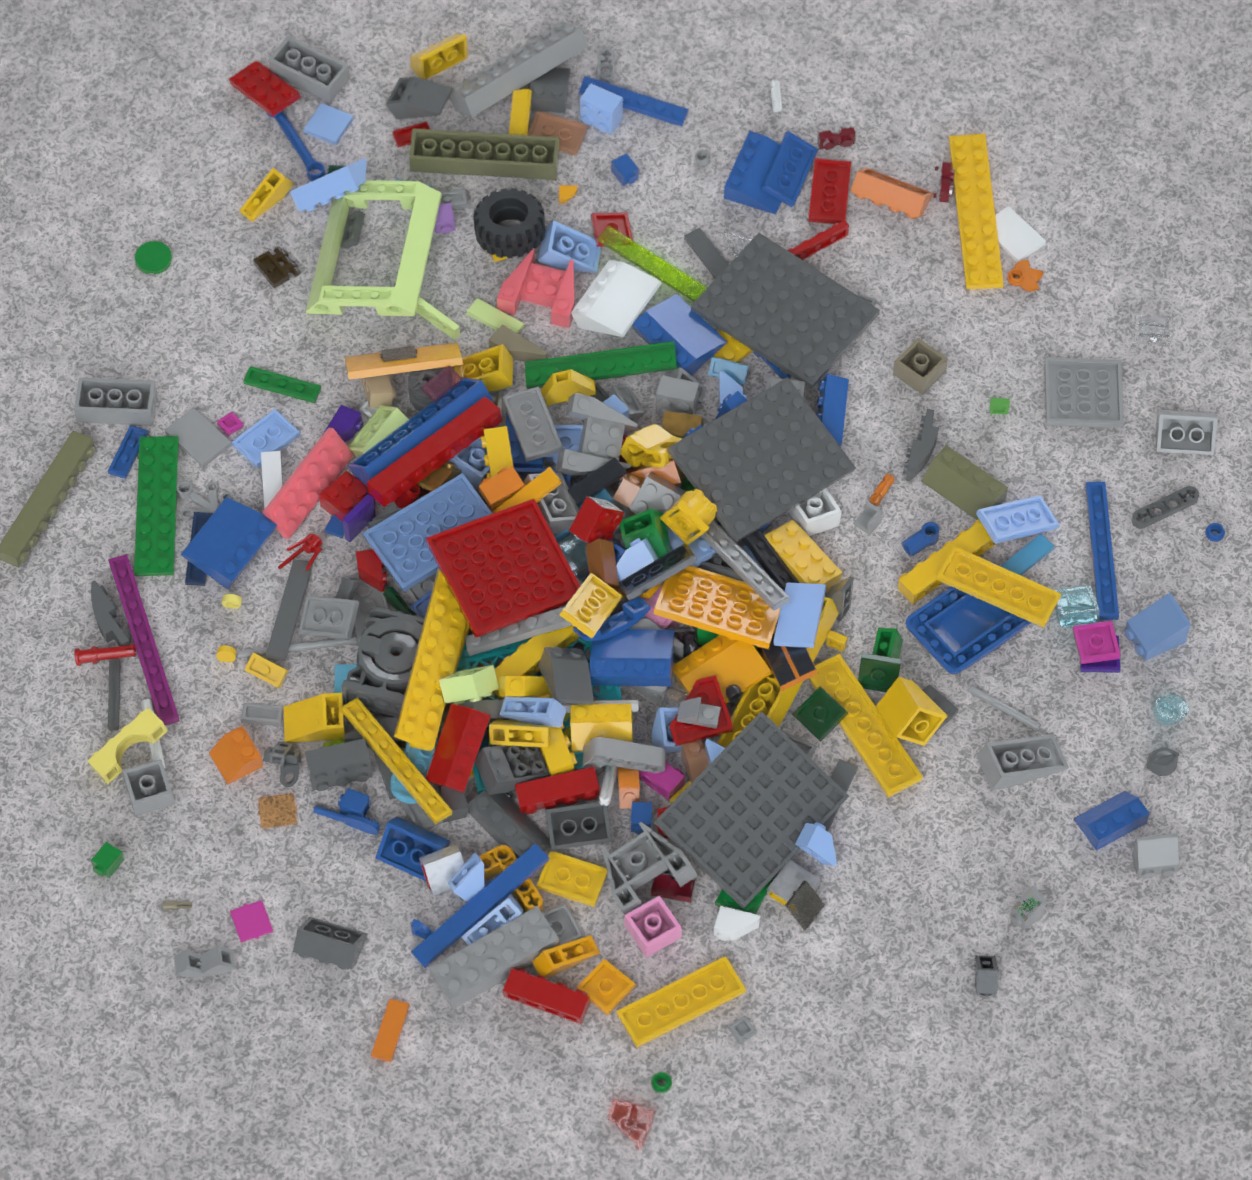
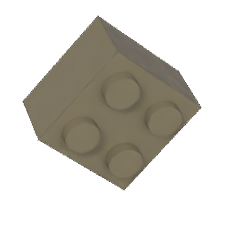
(920, 366)

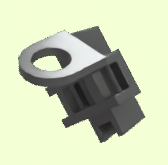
(289, 759)

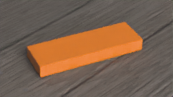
(390, 1030)

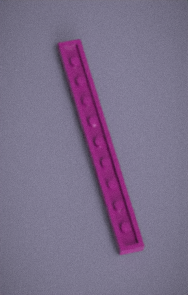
(143, 640)

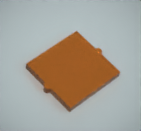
(277, 811)

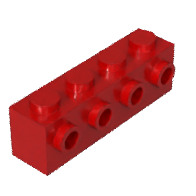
(557, 790)
(546, 996)

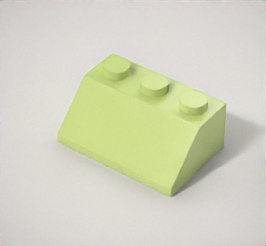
(380, 425)

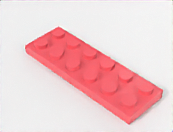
(305, 484)

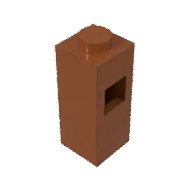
(602, 561)

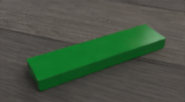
(282, 384)

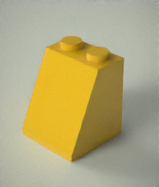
(910, 712)

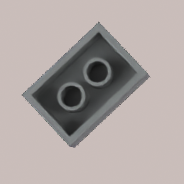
(338, 765)

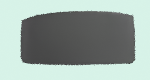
(1162, 761)

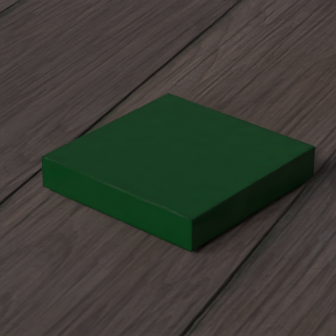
(878, 672)
(820, 714)

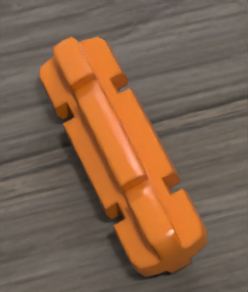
(881, 489)

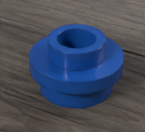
(1217, 528)

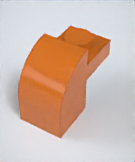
(628, 787)

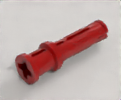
(95, 655)

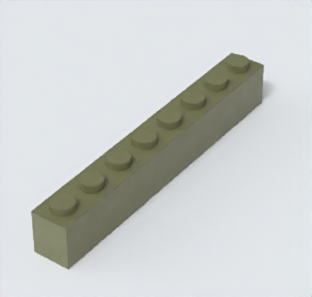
(46, 498)

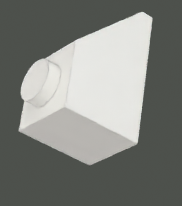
(734, 923)

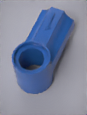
(921, 540)

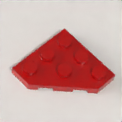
(710, 694)

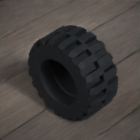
(509, 206)

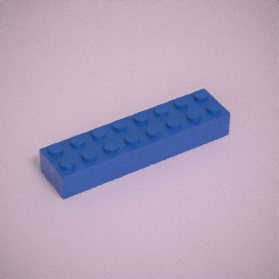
(418, 428)

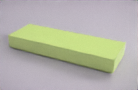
(493, 317)
(438, 319)

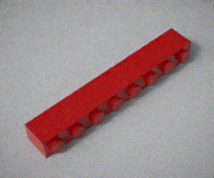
(434, 452)

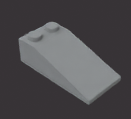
(1020, 760)

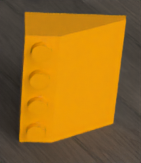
(727, 659)

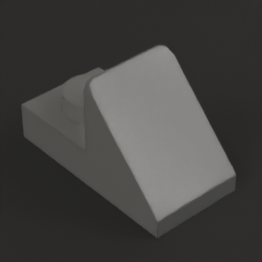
(695, 713)

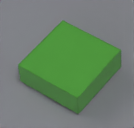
(999, 406)

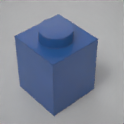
(625, 170)
(354, 802)
(640, 813)

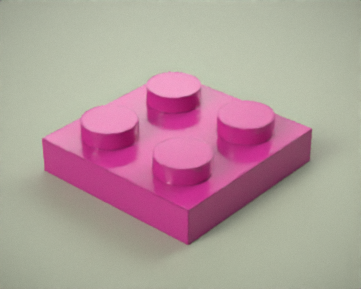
(1096, 642)

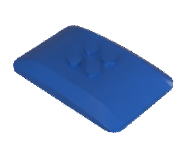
(962, 628)

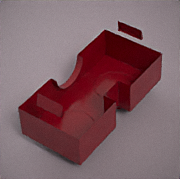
(827, 139)
(946, 177)
(670, 889)

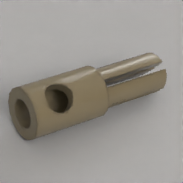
(175, 905)

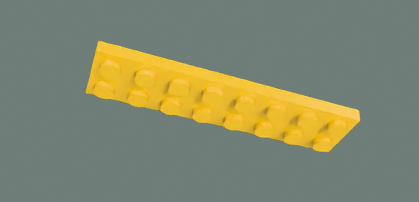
(867, 728)

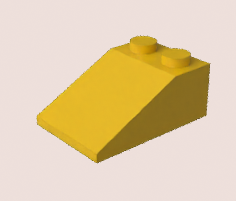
(491, 366)

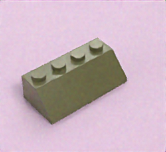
(963, 482)

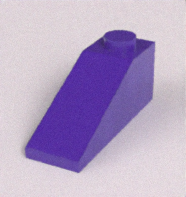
(346, 422)

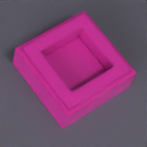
(230, 423)

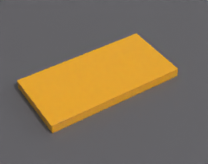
(427, 358)

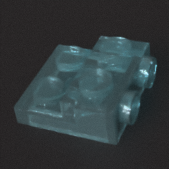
(1077, 607)

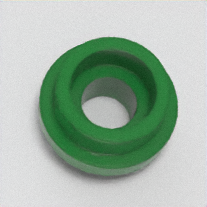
(661, 1076)

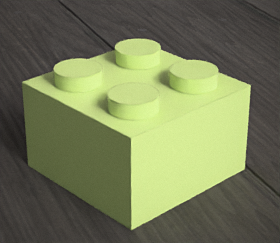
(469, 685)

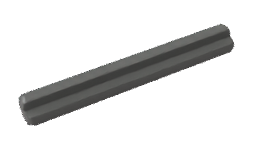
(114, 694)

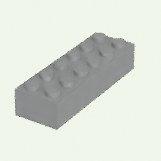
(493, 957)

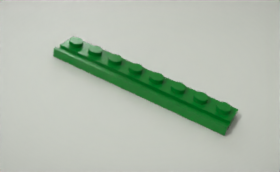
(605, 363)

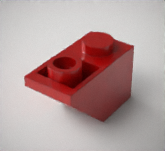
(370, 569)

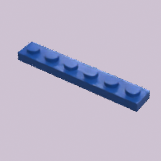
(641, 103)

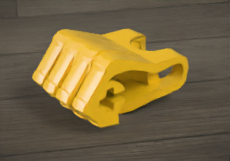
(648, 447)

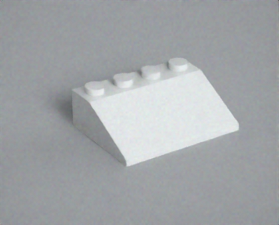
(615, 299)

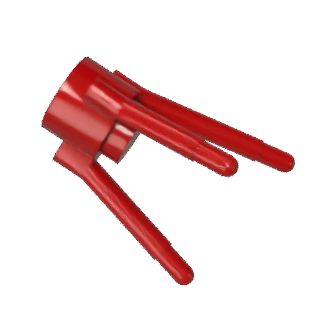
(311, 544)

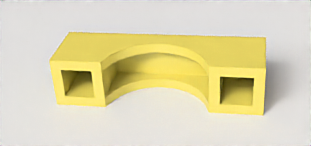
(143, 728)

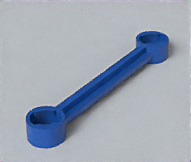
(299, 146)

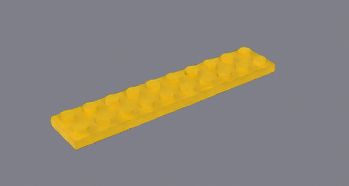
(976, 211)
(433, 660)

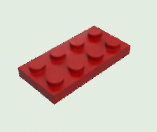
(264, 88)
(829, 191)

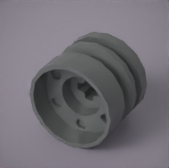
(416, 380)

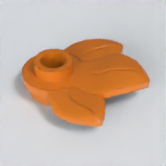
(1027, 276)

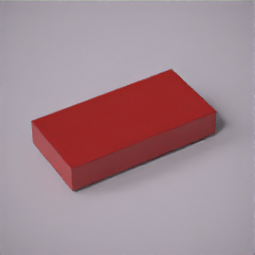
(404, 135)

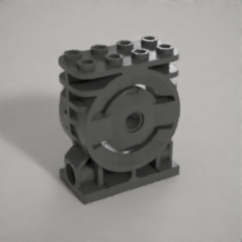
(385, 635)

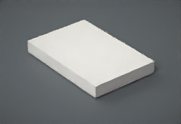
(1016, 235)

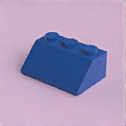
(1112, 819)
(404, 845)

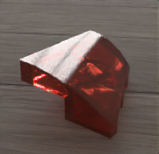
(626, 1118)

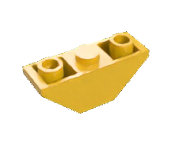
(564, 384)

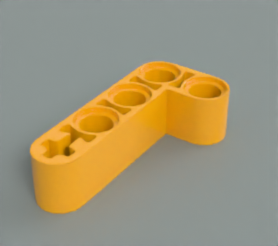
(498, 865)

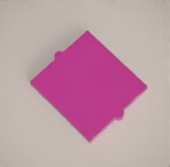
(251, 921)

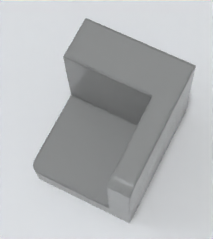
(869, 519)

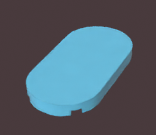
(422, 761)

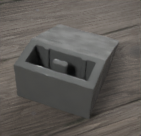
(417, 98)
(509, 765)

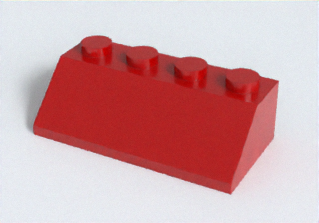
(457, 747)

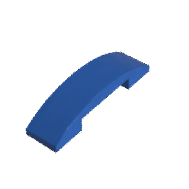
(618, 623)

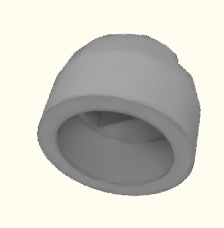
(702, 158)

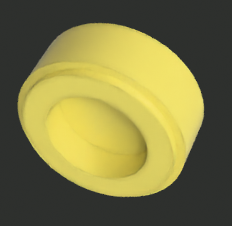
(231, 601)

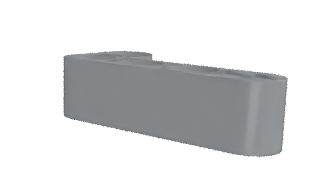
(623, 754)

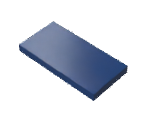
(789, 169)

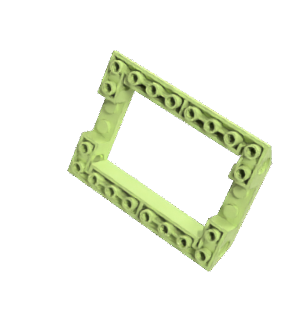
(388, 301)

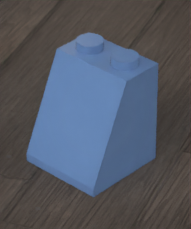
(1158, 628)

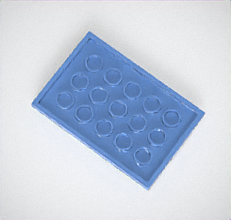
(402, 537)

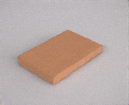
(569, 132)

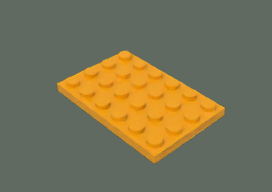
(717, 606)

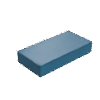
(735, 370)

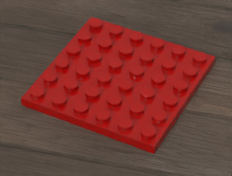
(504, 567)

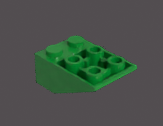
(649, 526)

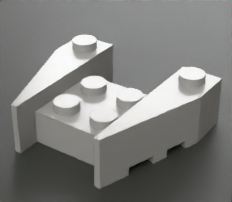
(599, 439)
(641, 862)

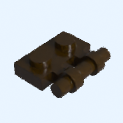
(272, 270)

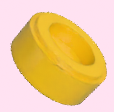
(226, 654)

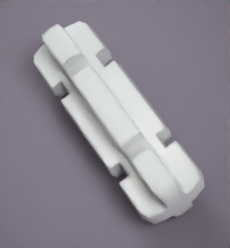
(775, 96)

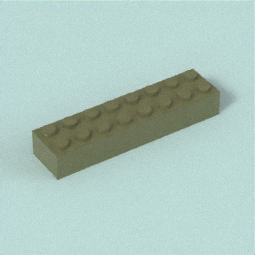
(484, 154)

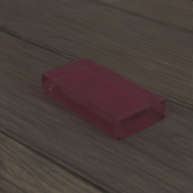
(441, 383)

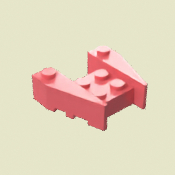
(539, 286)

